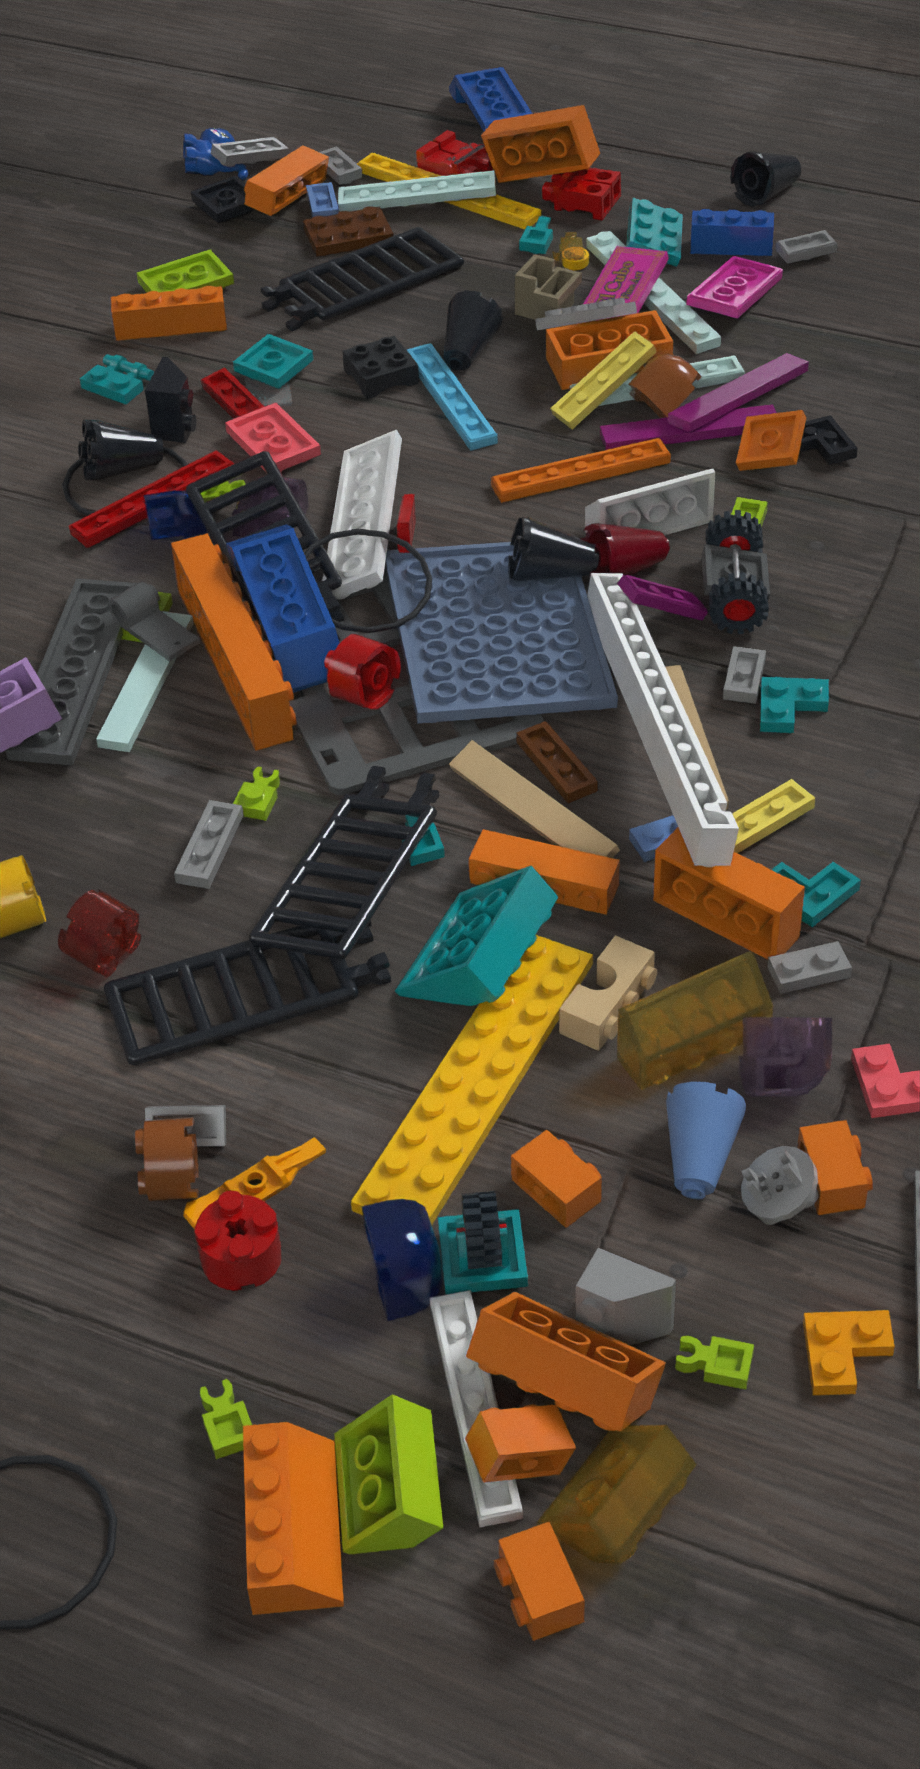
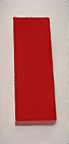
(230, 393)
(406, 521)

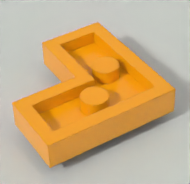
(838, 1337)

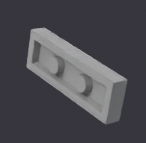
(249, 151)
(208, 844)

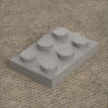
(585, 313)

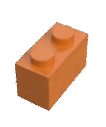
(840, 1173)
(556, 1178)
(520, 1442)
(540, 1580)

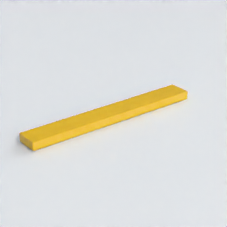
(492, 206)

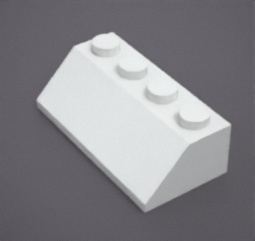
(659, 507)

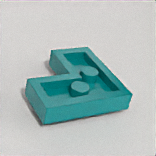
(785, 695)
(823, 891)

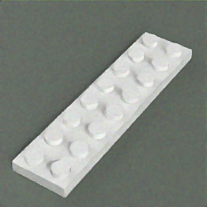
(366, 503)

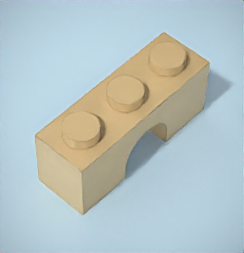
(593, 1014)

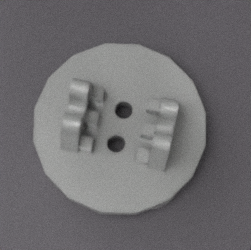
(796, 1177)

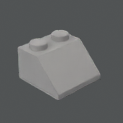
(625, 1299)

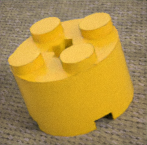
(19, 901)

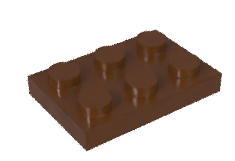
(347, 230)

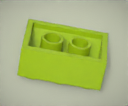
(388, 1478)

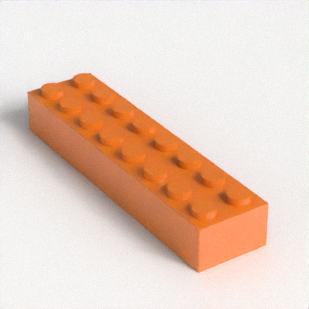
(234, 642)

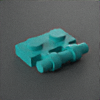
(112, 382)

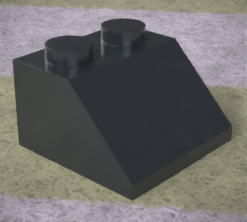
(170, 403)

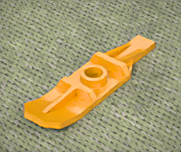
(274, 1171)

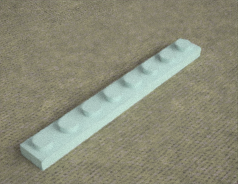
(669, 306)

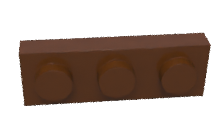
(557, 762)

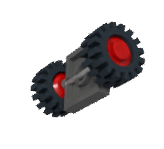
(736, 572)

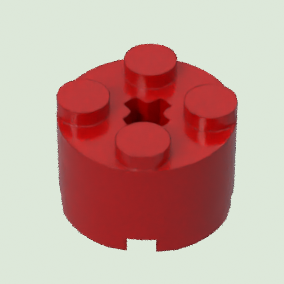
(362, 671)
(238, 1241)

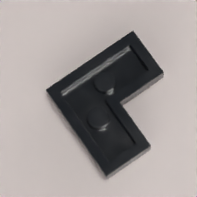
(828, 439)

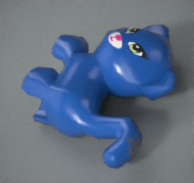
(199, 158)

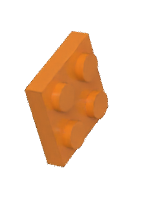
(771, 440)

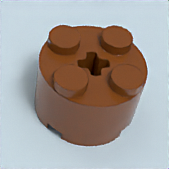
(168, 1159)

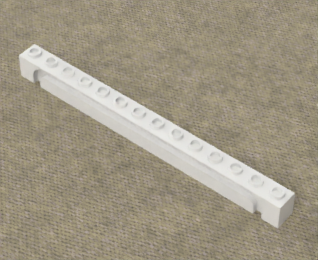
(663, 725)

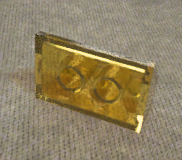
(620, 1492)

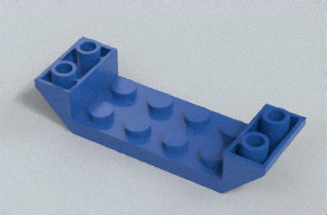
(489, 95)
(287, 603)

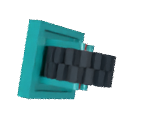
(482, 1246)

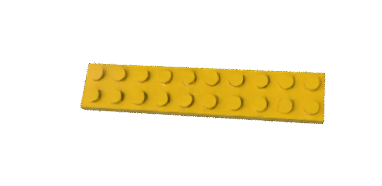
(475, 1082)

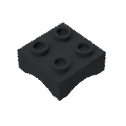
(380, 366)

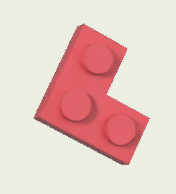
(882, 1084)

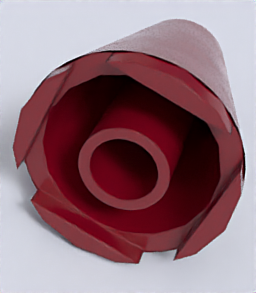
(626, 548)

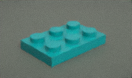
(655, 229)

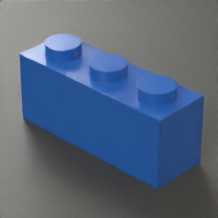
(732, 232)

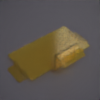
(570, 246)

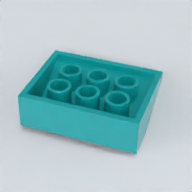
(480, 940)

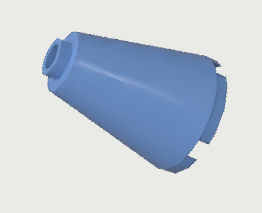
(701, 1134)

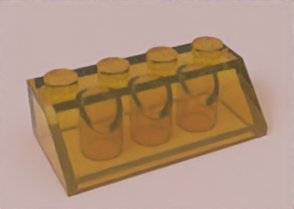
(690, 1020)

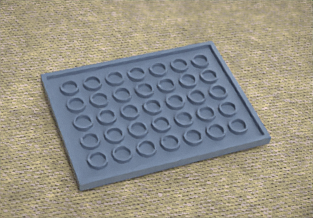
(495, 641)

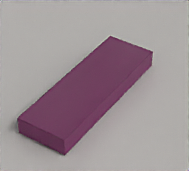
(662, 597)

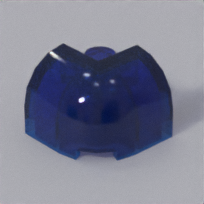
(172, 515)
(403, 1255)

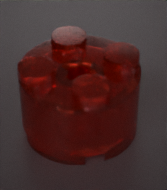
(100, 932)

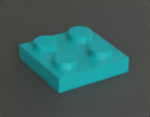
(273, 361)

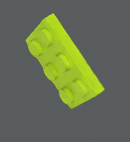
(187, 273)

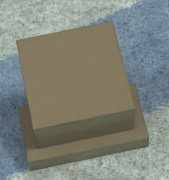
(544, 287)

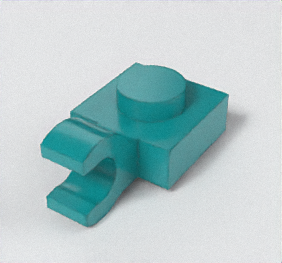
(537, 238)
(429, 847)

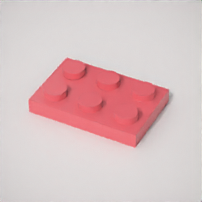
(274, 432)

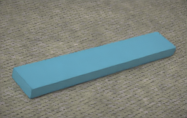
(452, 398)

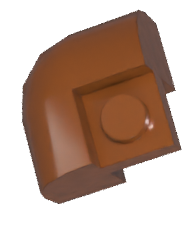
(664, 383)

